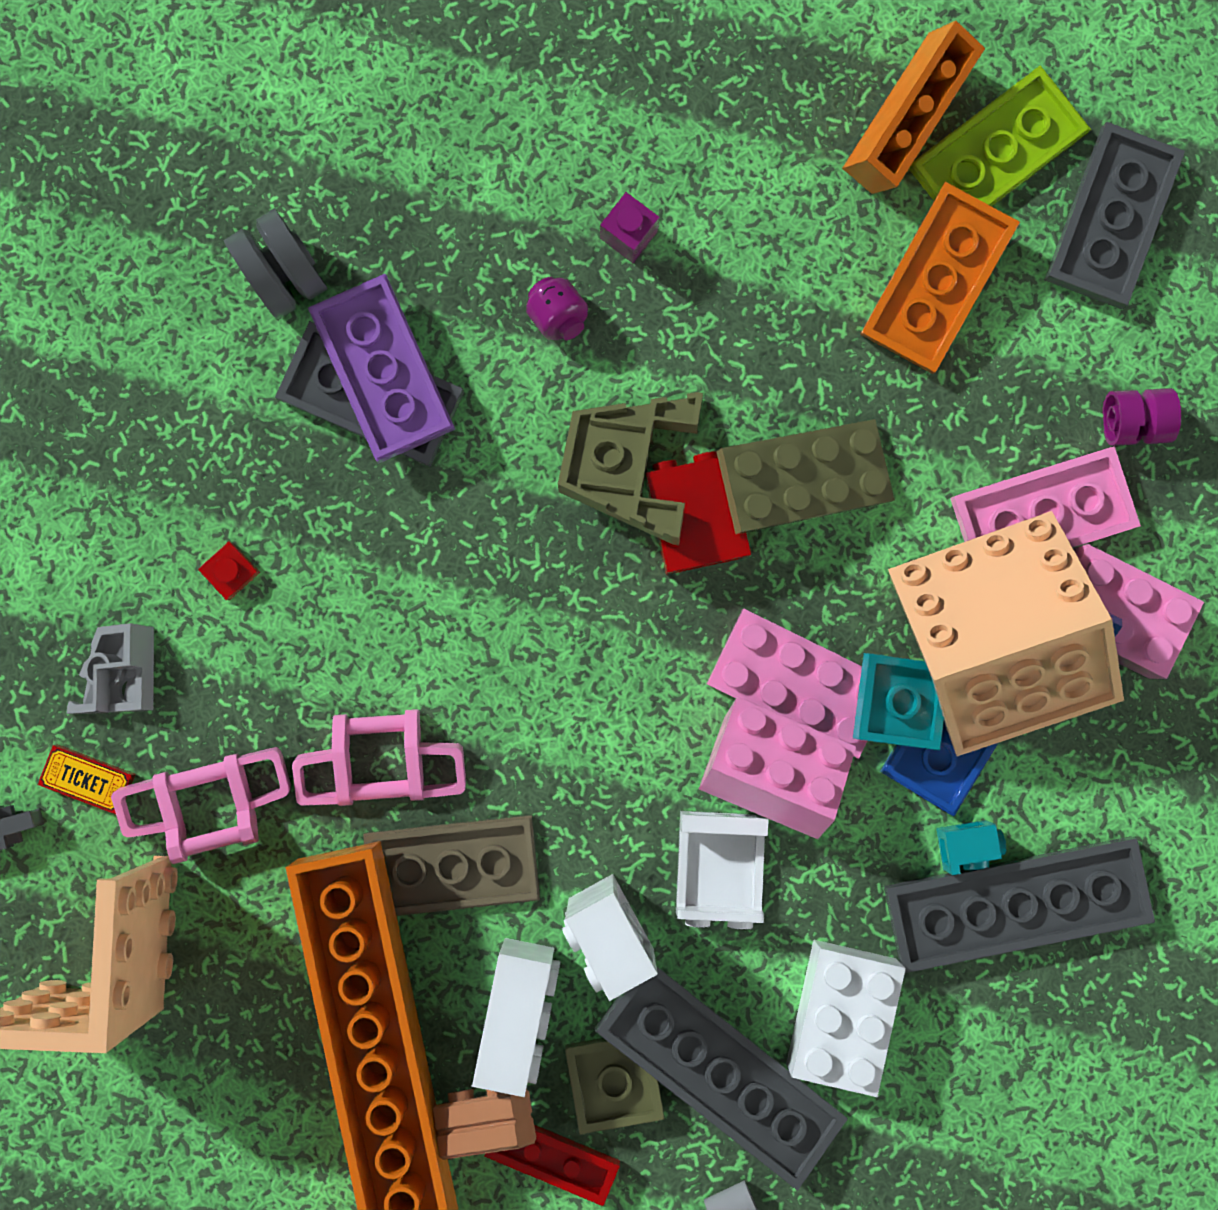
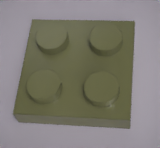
(610, 1088)

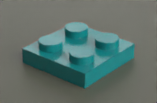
(897, 703)

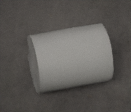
(733, 1198)

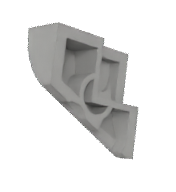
(118, 656)

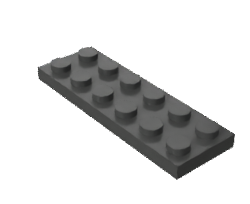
(1019, 904)
(722, 1076)

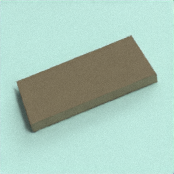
(460, 864)

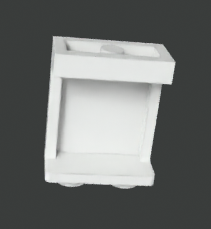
(721, 868)

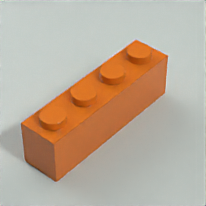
(913, 108)

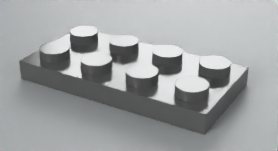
(1114, 215)
(316, 389)

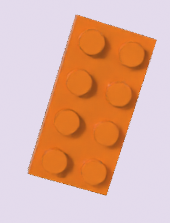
(939, 278)

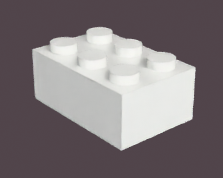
(610, 938)
(516, 1018)
(845, 1018)

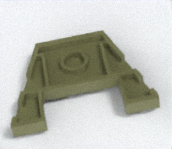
(609, 460)

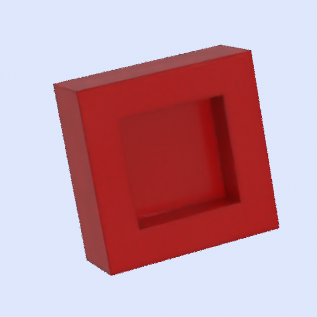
(229, 570)

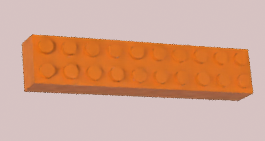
(370, 1029)

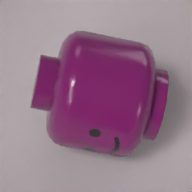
(556, 308)

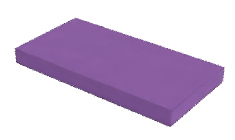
(381, 368)

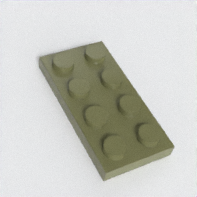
(804, 476)

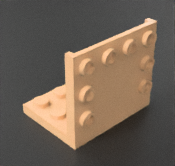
(1010, 633)
(125, 977)

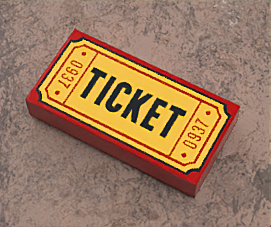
(83, 777)

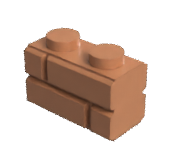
(483, 1123)

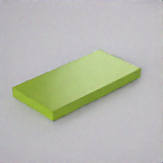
(1004, 142)

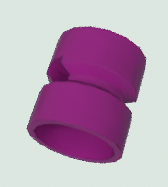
(1148, 416)

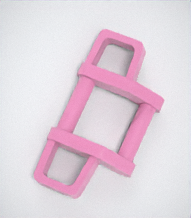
(348, 792)
(173, 825)

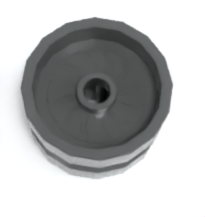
(276, 264)

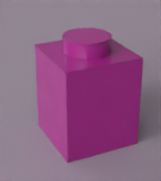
(629, 227)

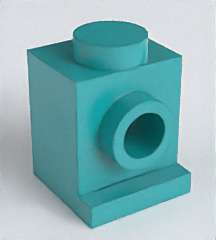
(970, 845)

